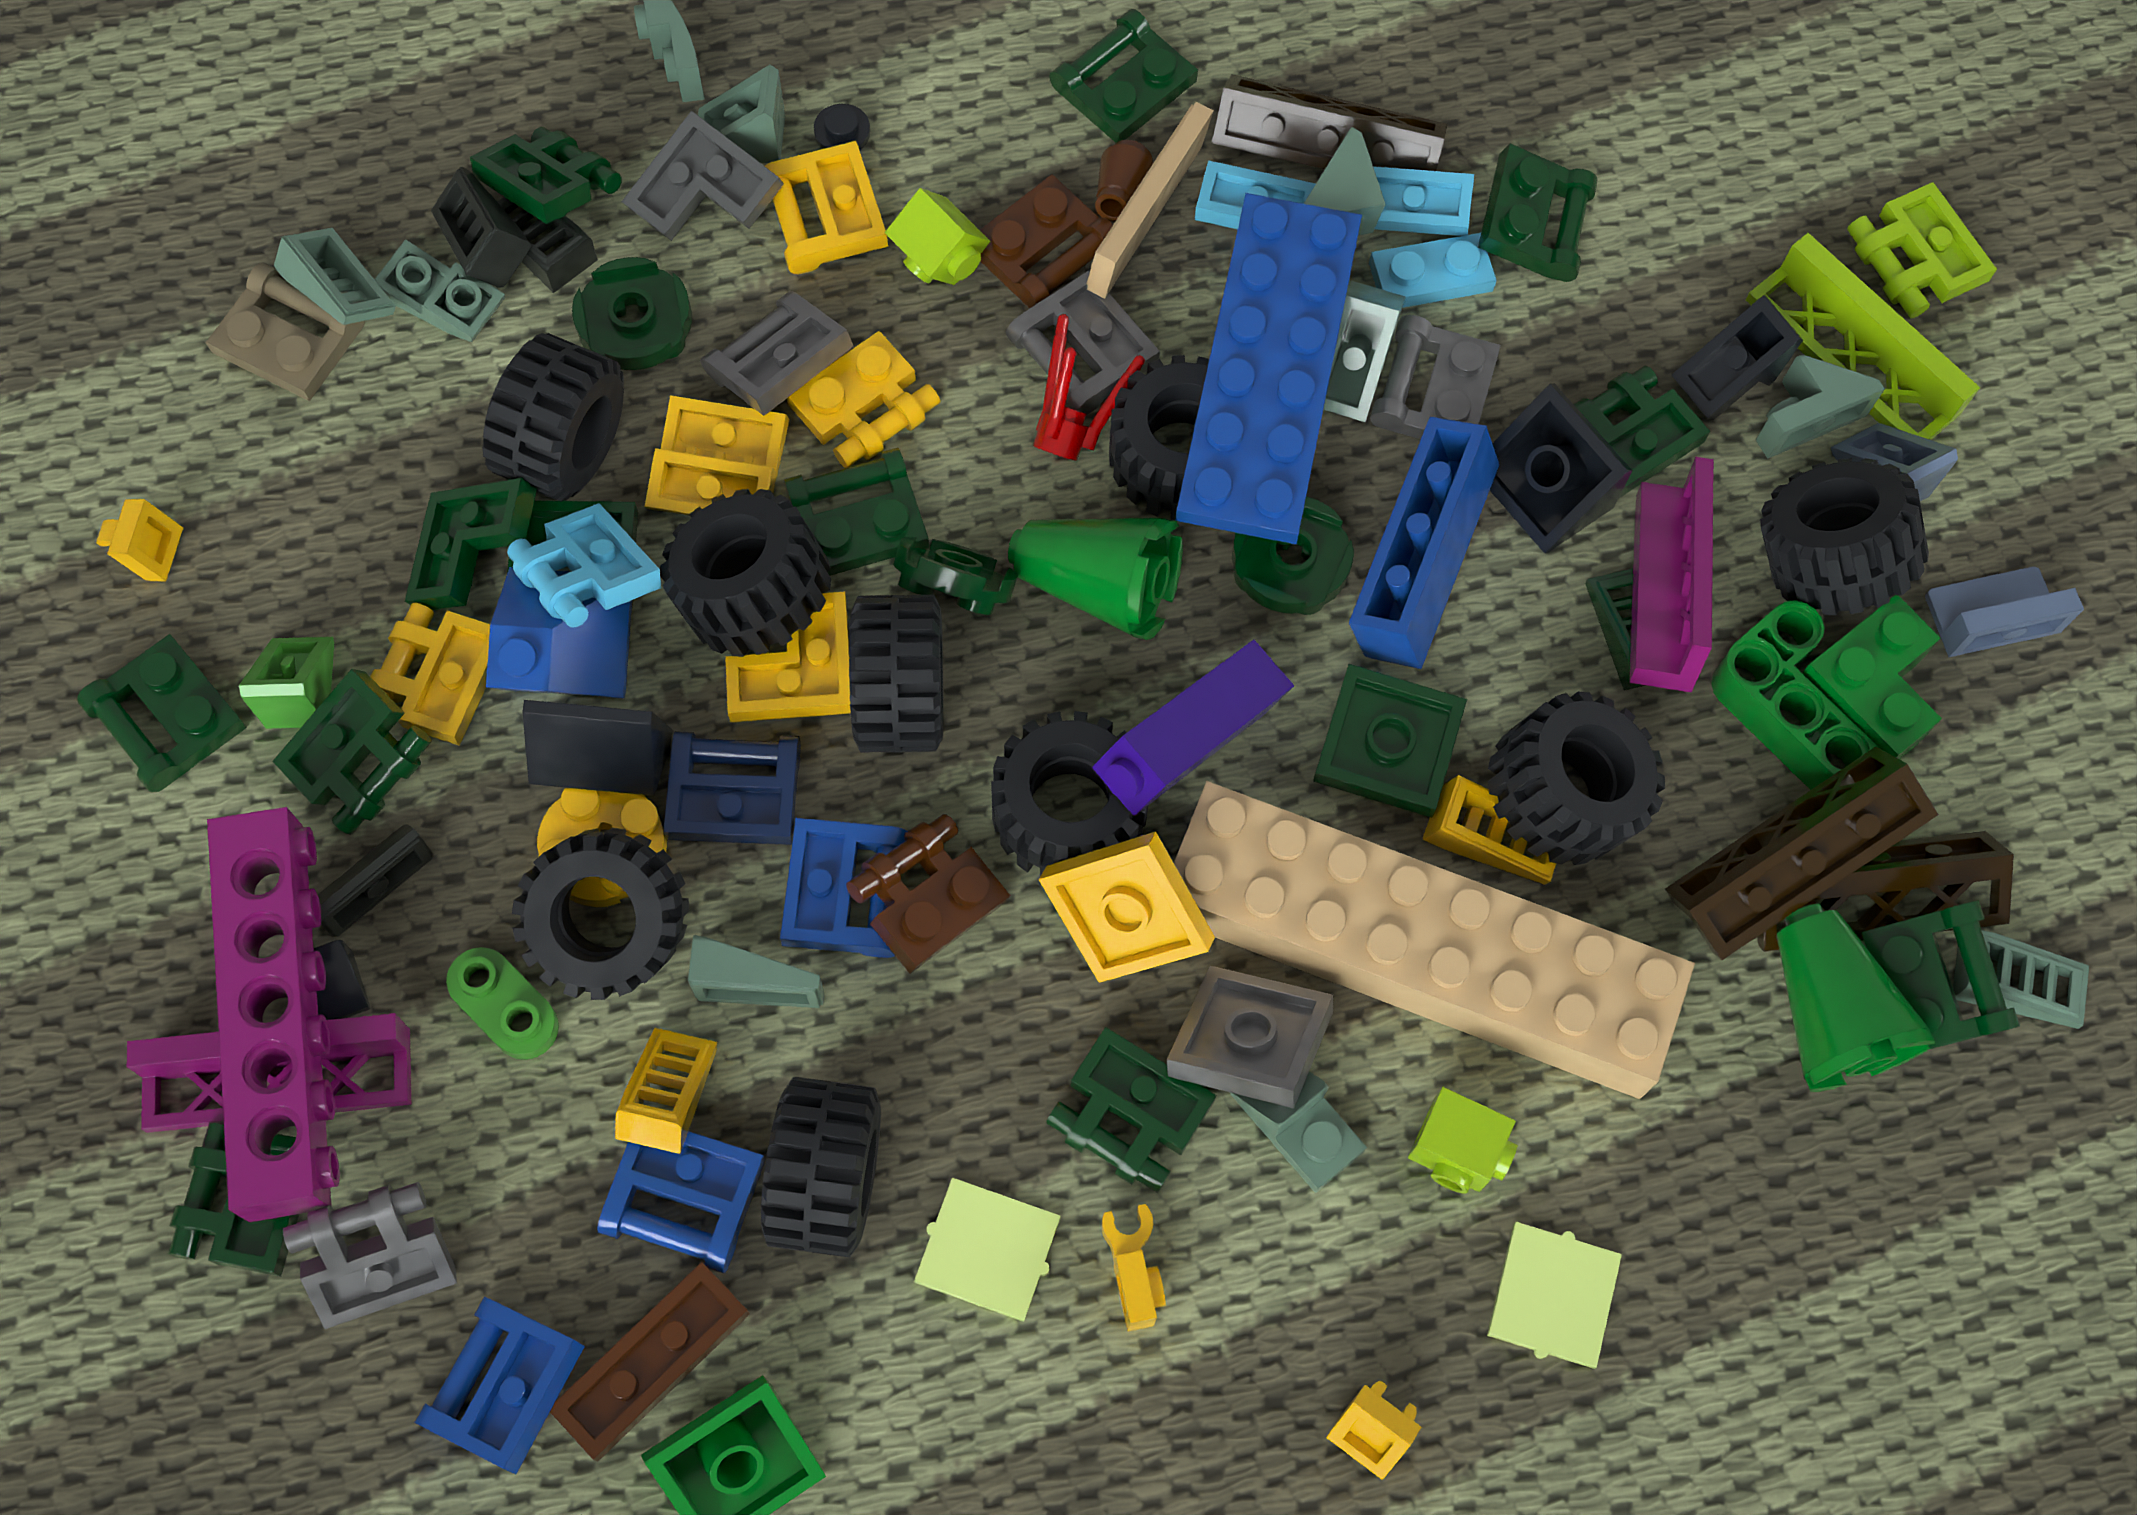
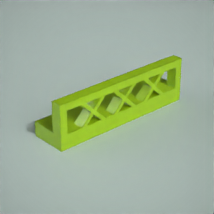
(1875, 331)

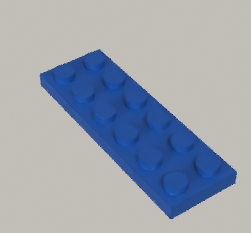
(1269, 369)

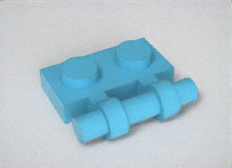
(601, 559)

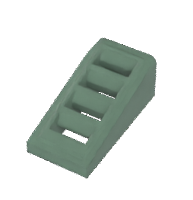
(320, 256)
(2030, 958)
(739, 976)

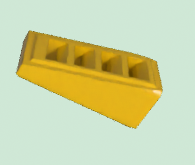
(1465, 840)
(654, 1125)

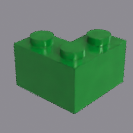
(1866, 674)

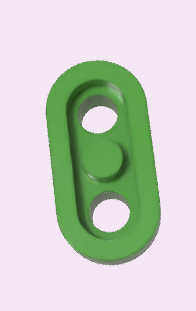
(500, 1001)

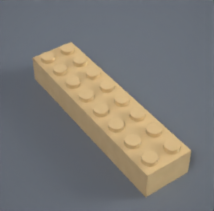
(1433, 941)

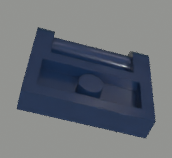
(732, 805)

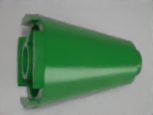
(1103, 566)
(1843, 1002)

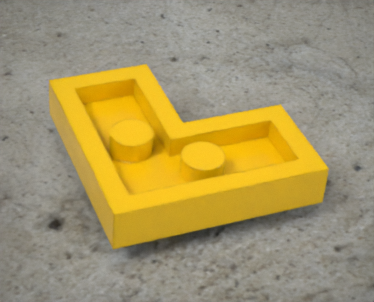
(798, 682)

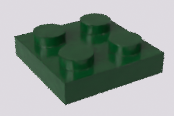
(1390, 740)

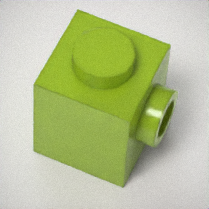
(937, 238)
(1463, 1143)

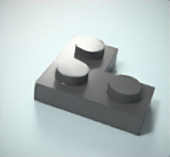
(698, 165)

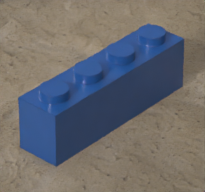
(1424, 542)

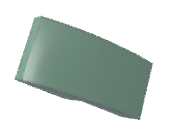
(672, 42)
(438, 293)

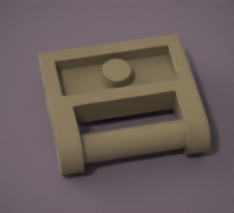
(275, 346)

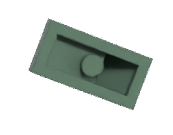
(1820, 402)
(1309, 1134)

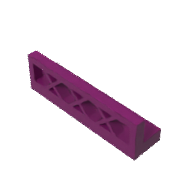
(1673, 581)
(199, 1055)

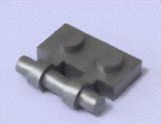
(376, 1271)

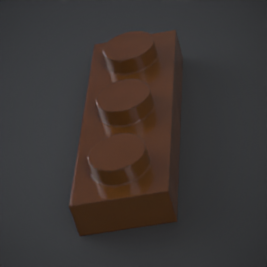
(648, 1362)

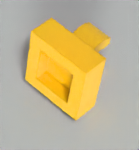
(142, 539)
(1375, 1430)

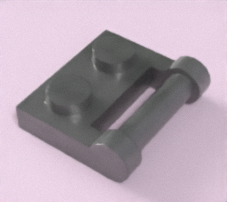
(1096, 330)
(778, 353)
(1456, 383)

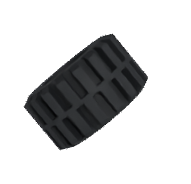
(1152, 401)
(553, 416)
(1845, 535)
(745, 572)
(896, 673)
(1607, 754)
(1038, 756)
(560, 946)
(820, 1166)

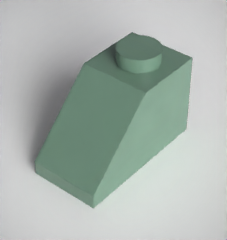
(1361, 349)

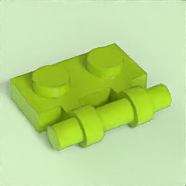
(1934, 241)

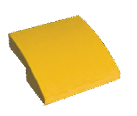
(713, 452)

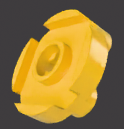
(592, 809)

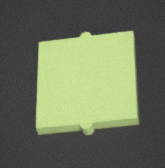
(987, 1249)
(1554, 1295)

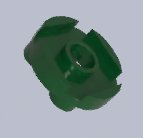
(640, 343)
(954, 572)
(1299, 586)

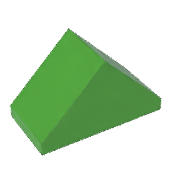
(289, 680)

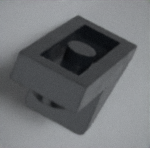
(1738, 358)

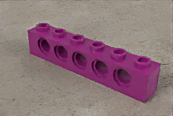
(240, 855)

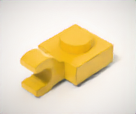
(1138, 1286)

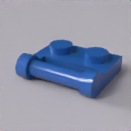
(816, 890)
(703, 1176)
(514, 1392)

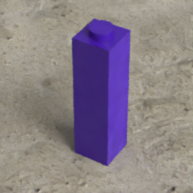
(1192, 727)

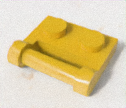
(842, 202)

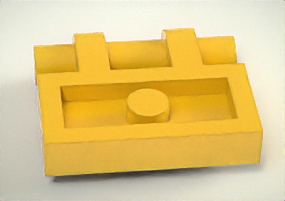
(855, 387)
(450, 677)

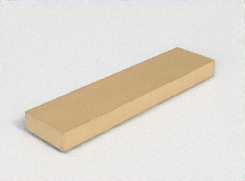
(1148, 200)

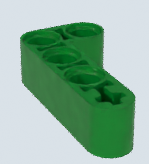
(1784, 687)

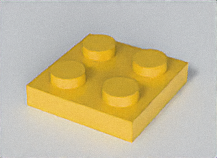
(1127, 907)

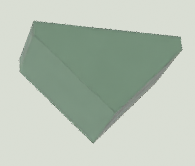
(751, 115)
(1350, 183)

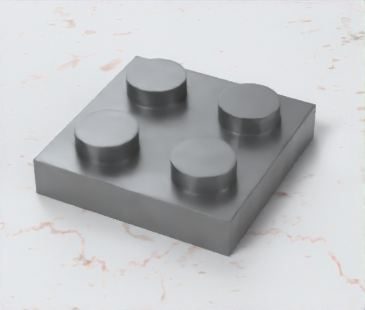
(1250, 1036)

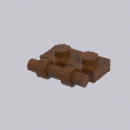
(938, 909)

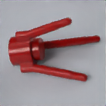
(1062, 427)

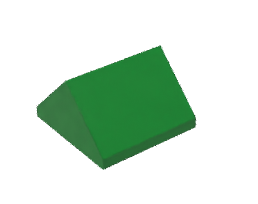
(736, 1457)

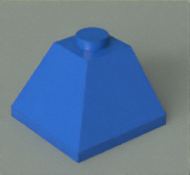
(547, 656)

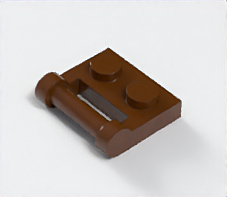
(1034, 229)

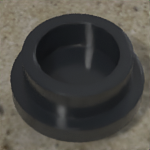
(841, 125)

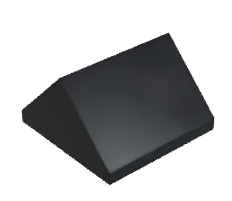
(1556, 470)
(594, 747)

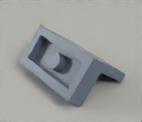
(2000, 610)

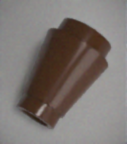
(1119, 176)

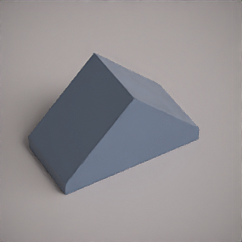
(1918, 457)

